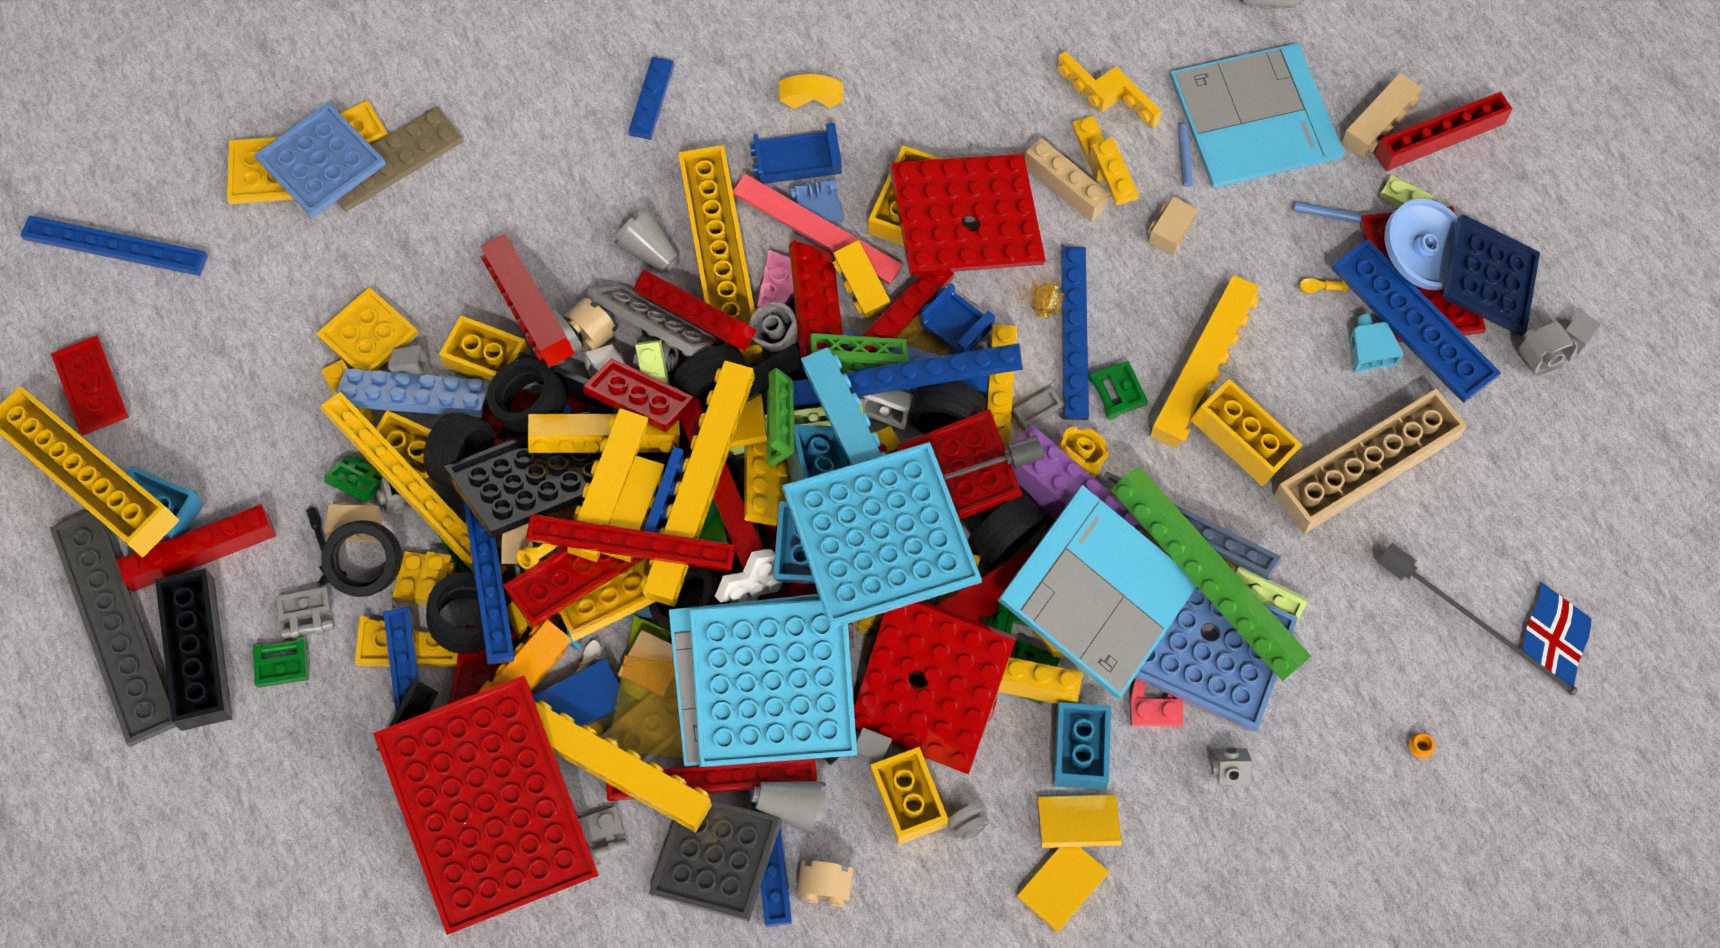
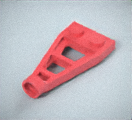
(1154, 712)

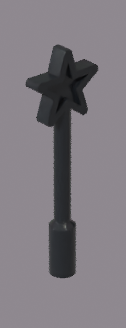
(315, 525)

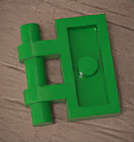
(354, 477)

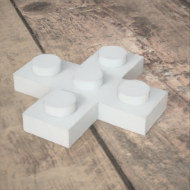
(752, 582)

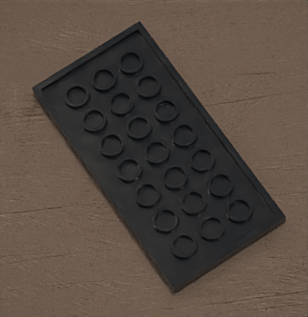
(511, 483)

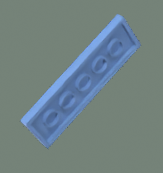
(414, 392)

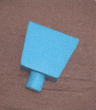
(1373, 345)

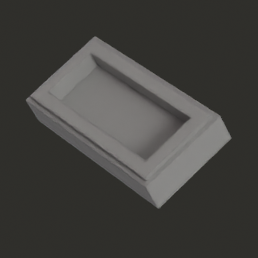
(1037, 408)

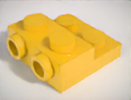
(420, 574)

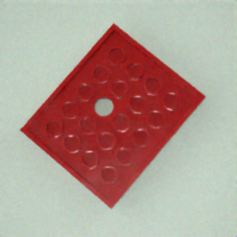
(941, 192)
(963, 673)

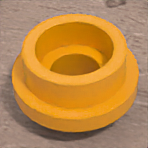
(1424, 739)

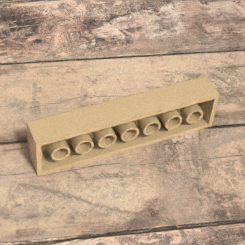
(1370, 461)

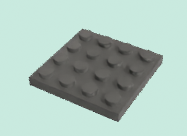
(718, 864)

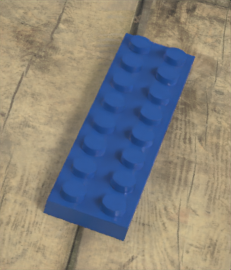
(1416, 321)

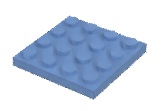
(320, 160)

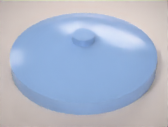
(1421, 242)

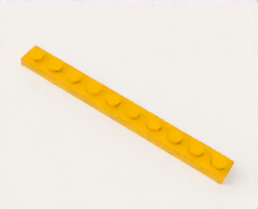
(401, 476)

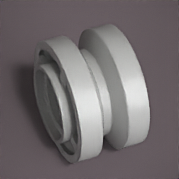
(968, 821)

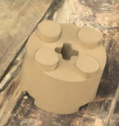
(590, 325)
(825, 882)

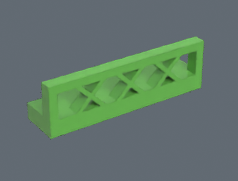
(859, 357)
(779, 417)

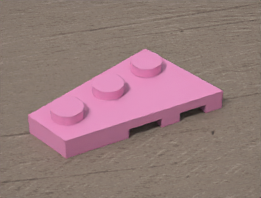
(777, 281)

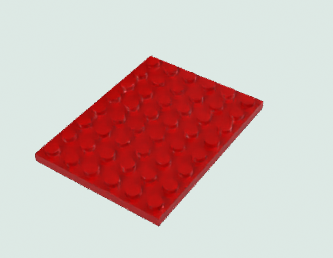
(486, 804)

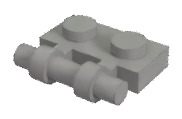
(305, 605)
(604, 826)

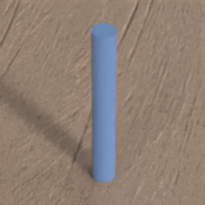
(1185, 155)
(1327, 212)

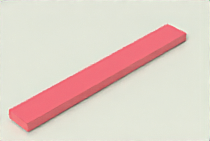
(811, 225)

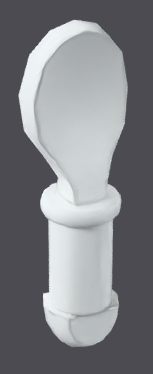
(590, 654)

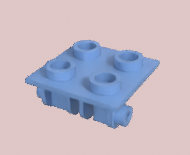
(819, 198)

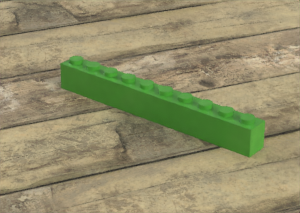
(1211, 573)

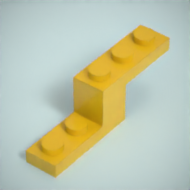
(1108, 89)
(1105, 160)

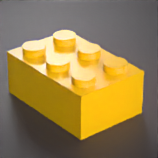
(480, 349)
(408, 440)
(908, 795)

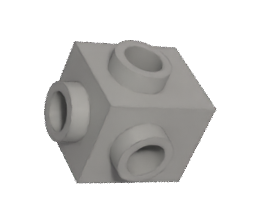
(391, 498)
(1232, 766)

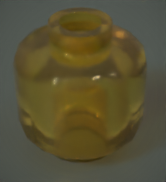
(1047, 300)

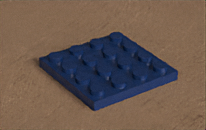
(1491, 275)

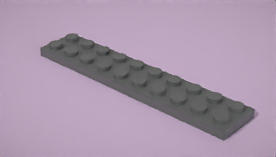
(113, 628)

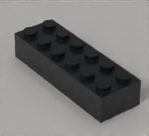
(193, 649)

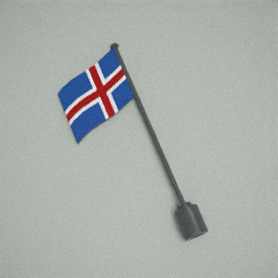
(1552, 635)

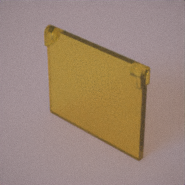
(648, 709)

